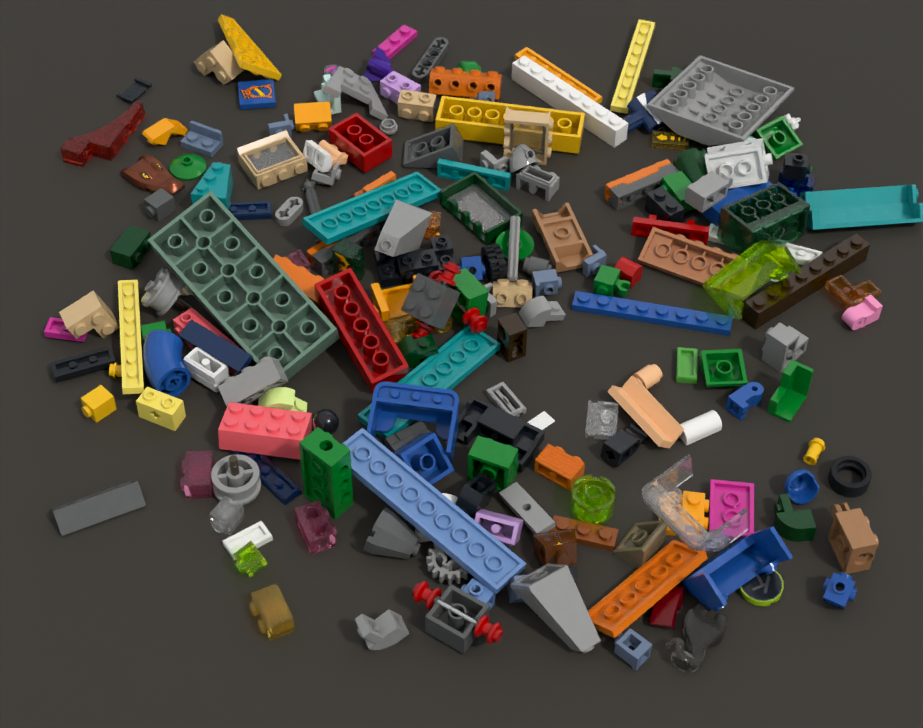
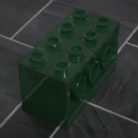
(766, 215)

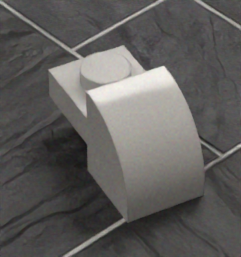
(539, 310)

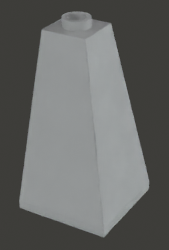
(403, 229)
(558, 603)

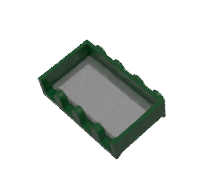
(479, 207)

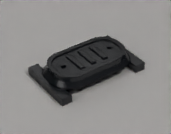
(135, 90)

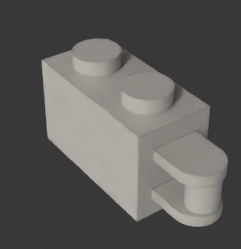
(708, 191)

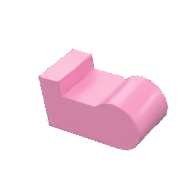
(863, 313)

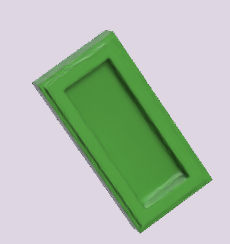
(686, 365)

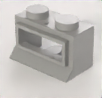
(538, 178)

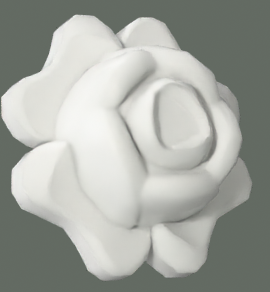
(792, 121)

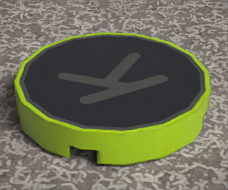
(763, 589)

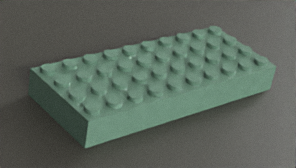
(243, 286)

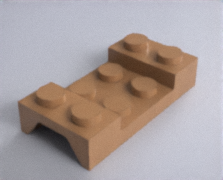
(562, 238)

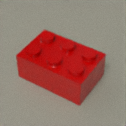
(361, 142)

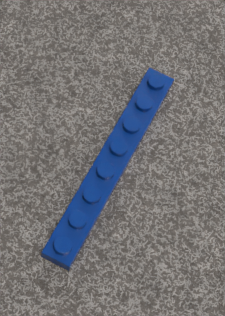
(652, 313)

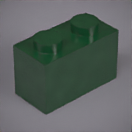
(130, 247)

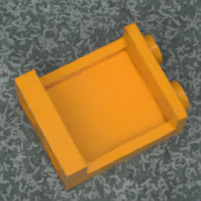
(390, 300)

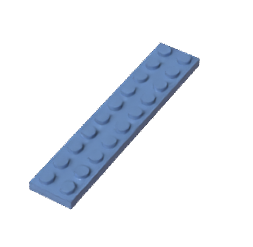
(432, 513)

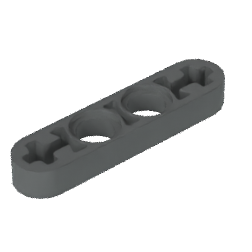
(426, 59)

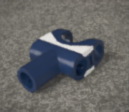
(641, 115)

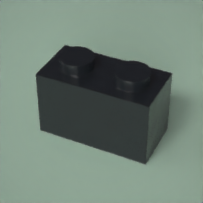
(663, 205)
(476, 494)

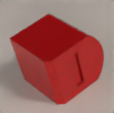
(629, 270)

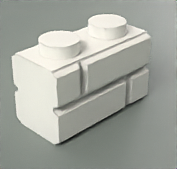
(206, 368)

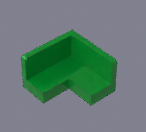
(791, 392)

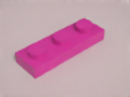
(397, 41)

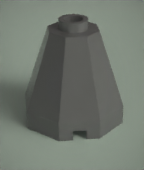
(392, 537)

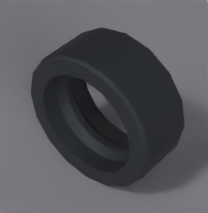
(849, 489)

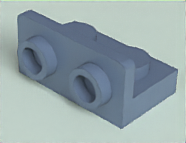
(202, 139)

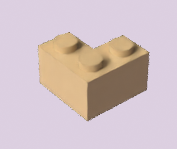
(220, 61)
(88, 314)

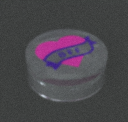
(330, 69)

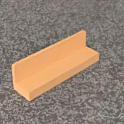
(647, 412)

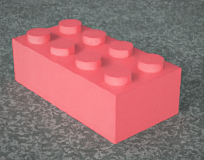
(263, 430)

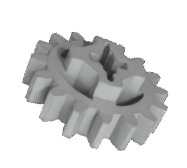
(449, 569)

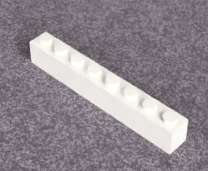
(567, 98)

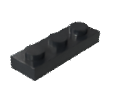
(82, 364)

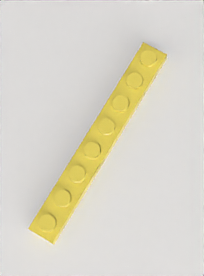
(632, 66)
(130, 337)

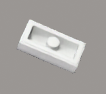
(701, 427)

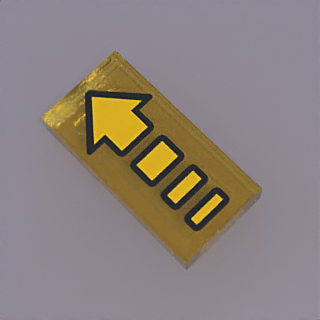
(669, 140)

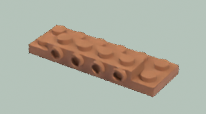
(683, 256)

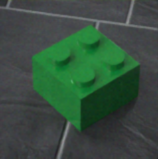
(494, 461)

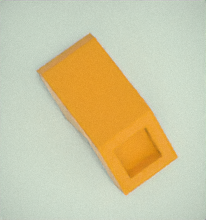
(161, 131)

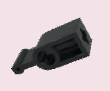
(623, 444)

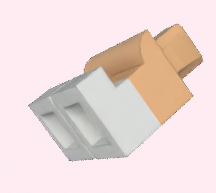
(323, 155)

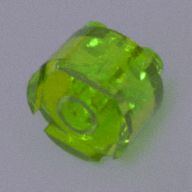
(592, 499)

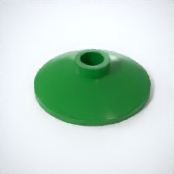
(187, 167)
(526, 244)

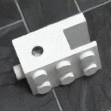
(741, 161)

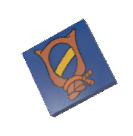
(256, 94)

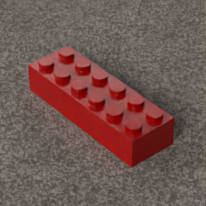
(361, 329)

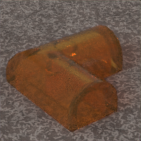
(851, 295)

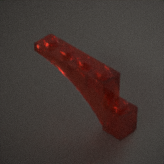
(105, 141)

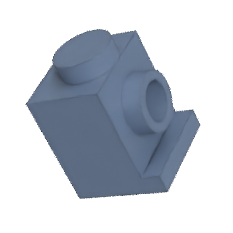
(545, 282)
(633, 648)

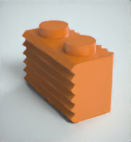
(559, 466)

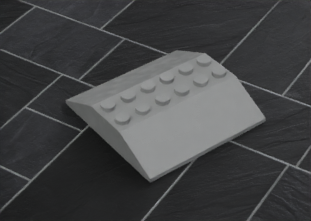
(717, 102)

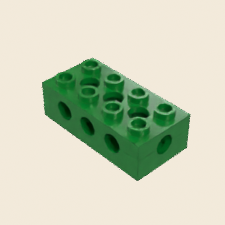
(326, 472)

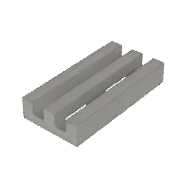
(498, 397)

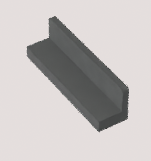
(98, 507)

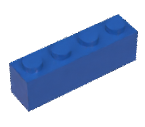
(733, 195)

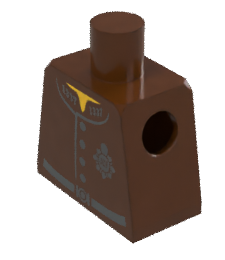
(556, 547)

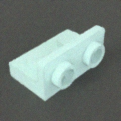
(321, 96)

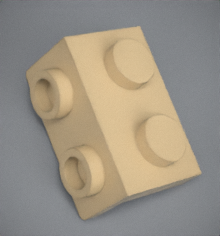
(416, 105)
(512, 293)

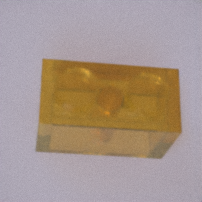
(272, 611)

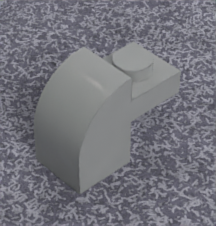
(382, 631)

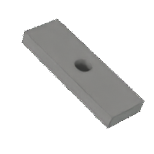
(527, 509)

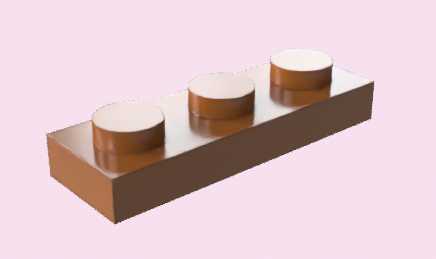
(588, 533)

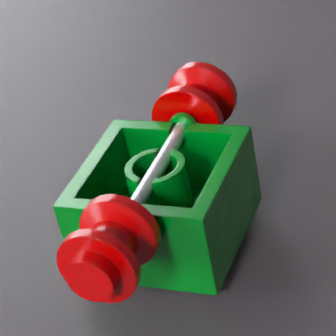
(471, 302)

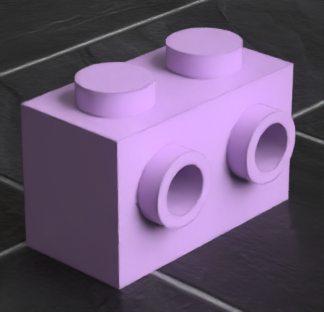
(393, 84)
(502, 527)

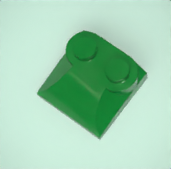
(778, 137)
(723, 367)

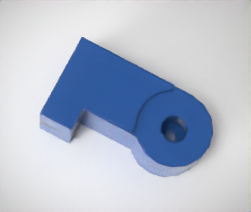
(744, 398)

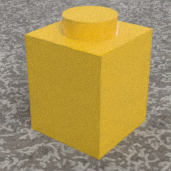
(98, 404)

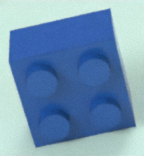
(426, 457)

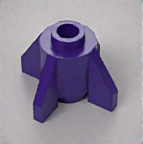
(379, 66)

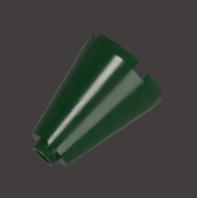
(692, 164)

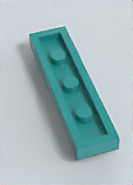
(456, 171)

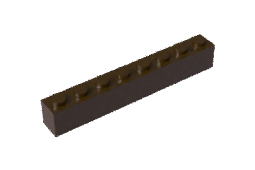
(797, 287)

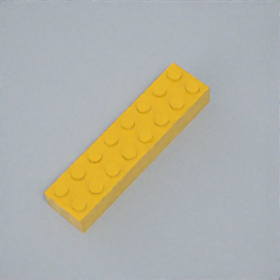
(485, 122)

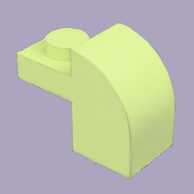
(282, 398)

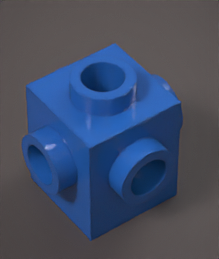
(475, 263)
(836, 597)

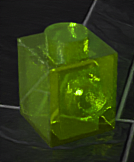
(249, 559)

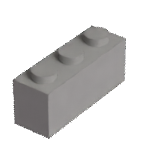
(253, 381)

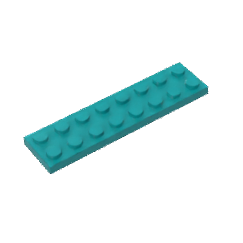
(369, 207)
(446, 369)

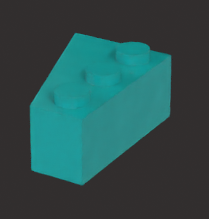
(218, 180)

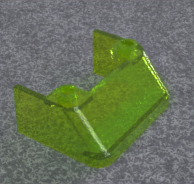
(748, 273)

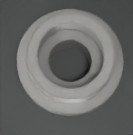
(388, 126)

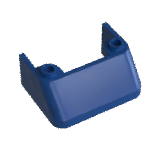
(415, 403)
(736, 566)

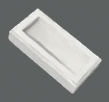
(256, 533)

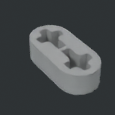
(291, 213)

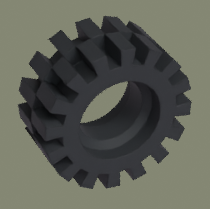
(494, 262)

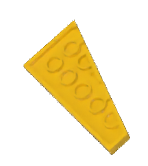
(246, 51)

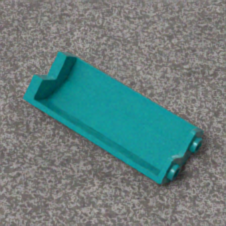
(863, 207)

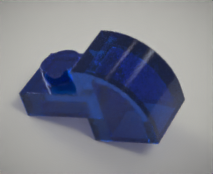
(798, 186)

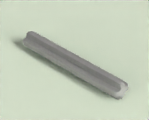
(513, 252)

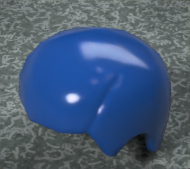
(801, 486)

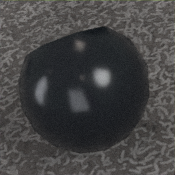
(326, 421)

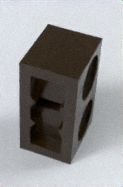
(512, 337)

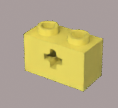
(161, 408)

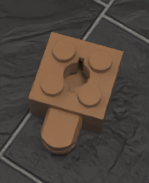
(852, 538)

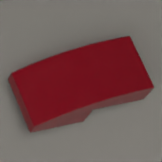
(666, 609)

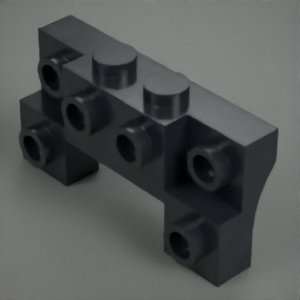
(402, 268)
(495, 423)

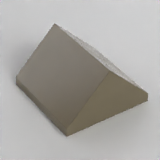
(641, 542)

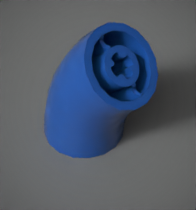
(165, 363)

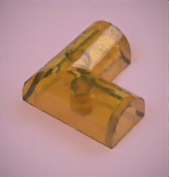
(401, 326)

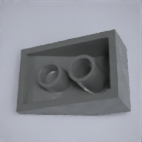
(428, 148)

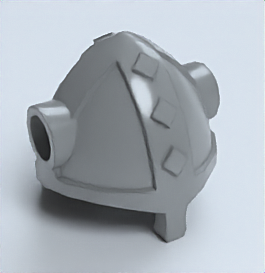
(522, 156)

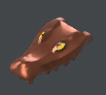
(151, 175)

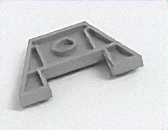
(357, 87)

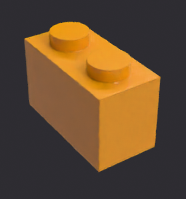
(312, 116)

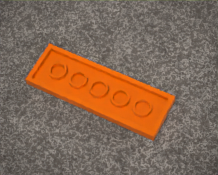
(645, 587)

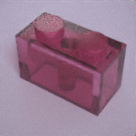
(197, 476)

